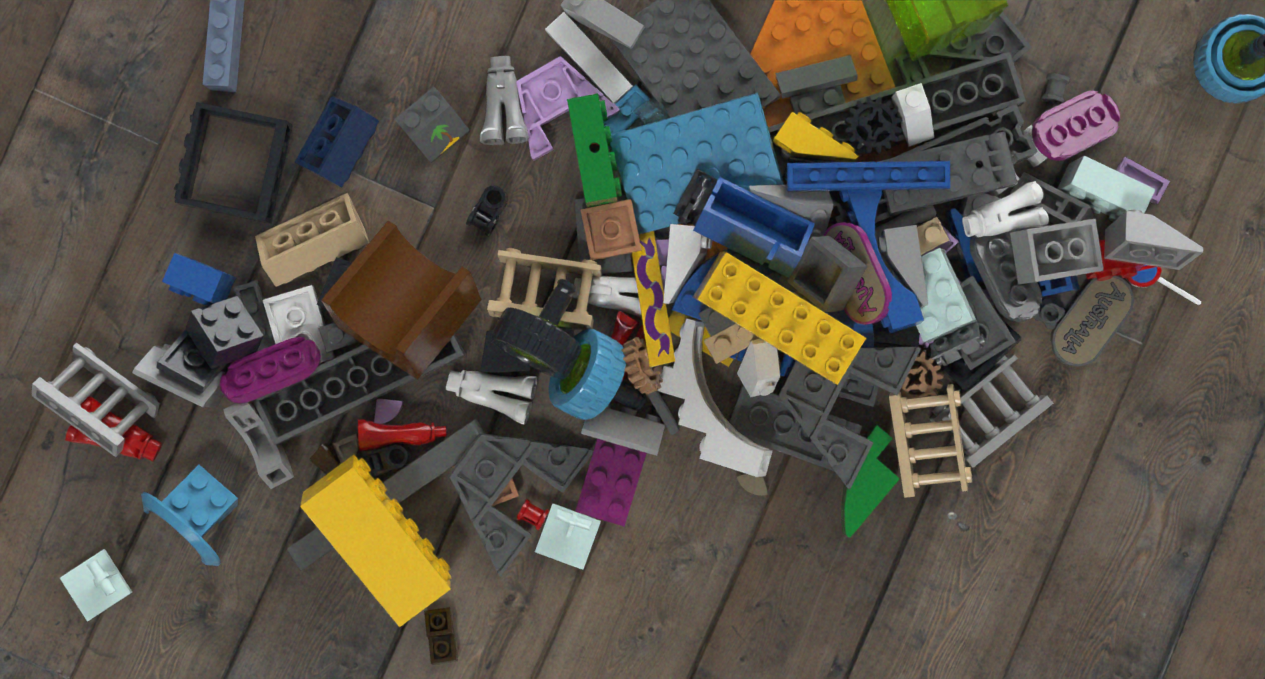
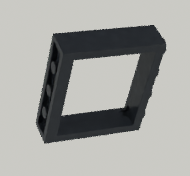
(194, 142)

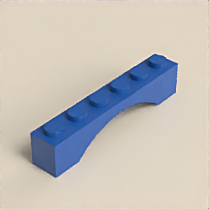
(904, 307)

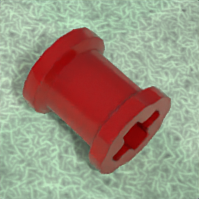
(533, 514)

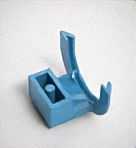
(194, 509)

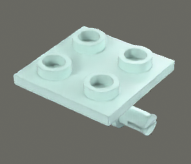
(567, 536)
(96, 585)

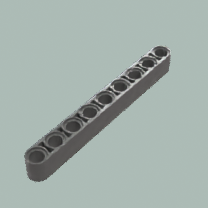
(398, 486)

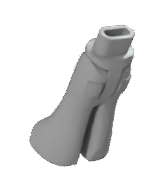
(502, 89)

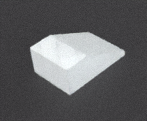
(685, 255)

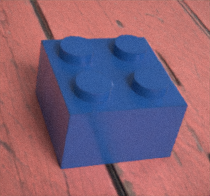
(197, 279)

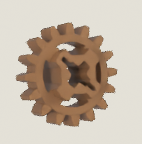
(638, 368)
(923, 383)

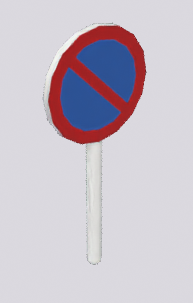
(1150, 274)

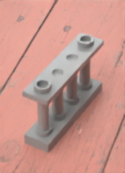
(1014, 420)
(91, 423)

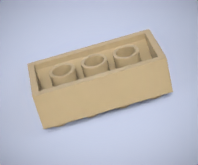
(311, 240)

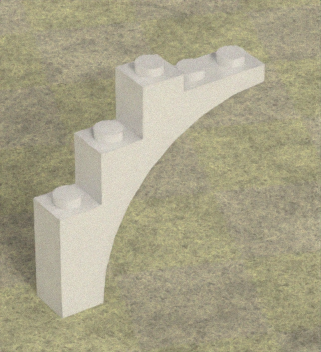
(699, 412)

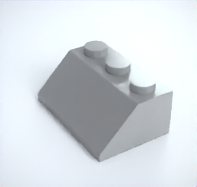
(147, 370)
(626, 429)

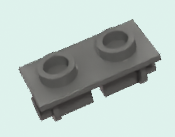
(946, 349)

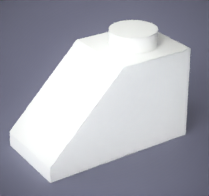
(915, 113)
(759, 368)

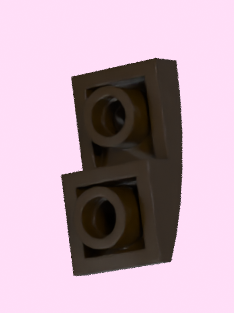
(441, 636)

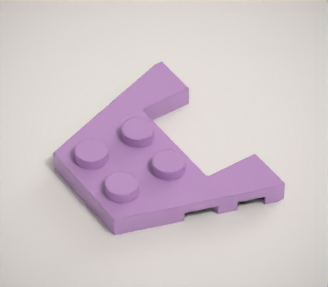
(545, 97)

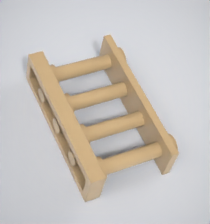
(578, 318)
(907, 455)

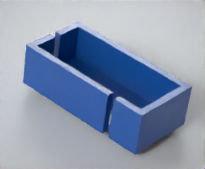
(754, 227)

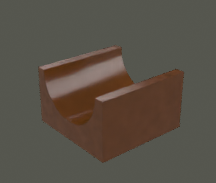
(401, 301)

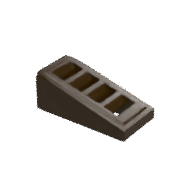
(325, 459)

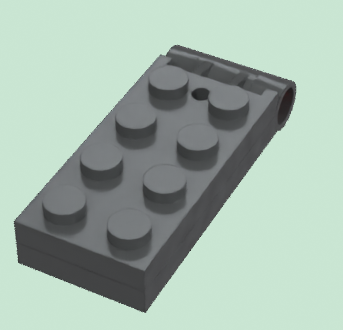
(965, 178)
(772, 424)

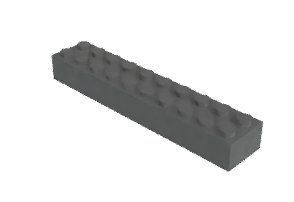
(953, 99)

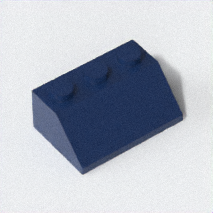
(337, 141)

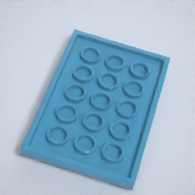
(663, 156)

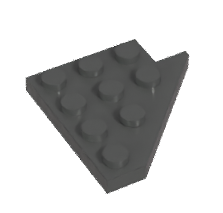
(991, 42)

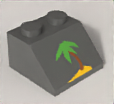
(432, 124)

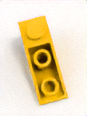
(807, 141)

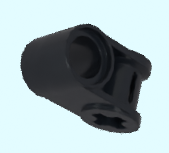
(487, 211)
(382, 459)

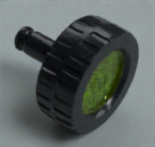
(538, 339)

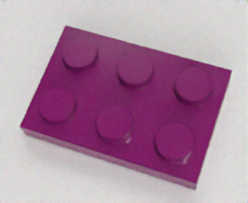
(611, 482)

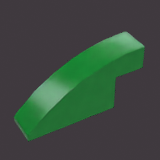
(870, 485)

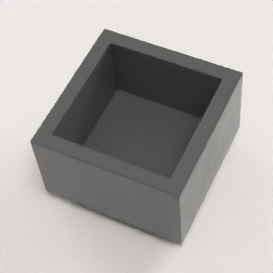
(827, 274)

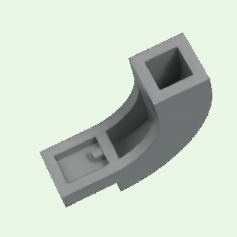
(270, 459)

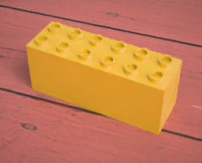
(779, 317)
(377, 539)

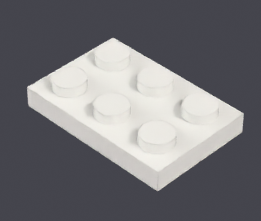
(297, 316)

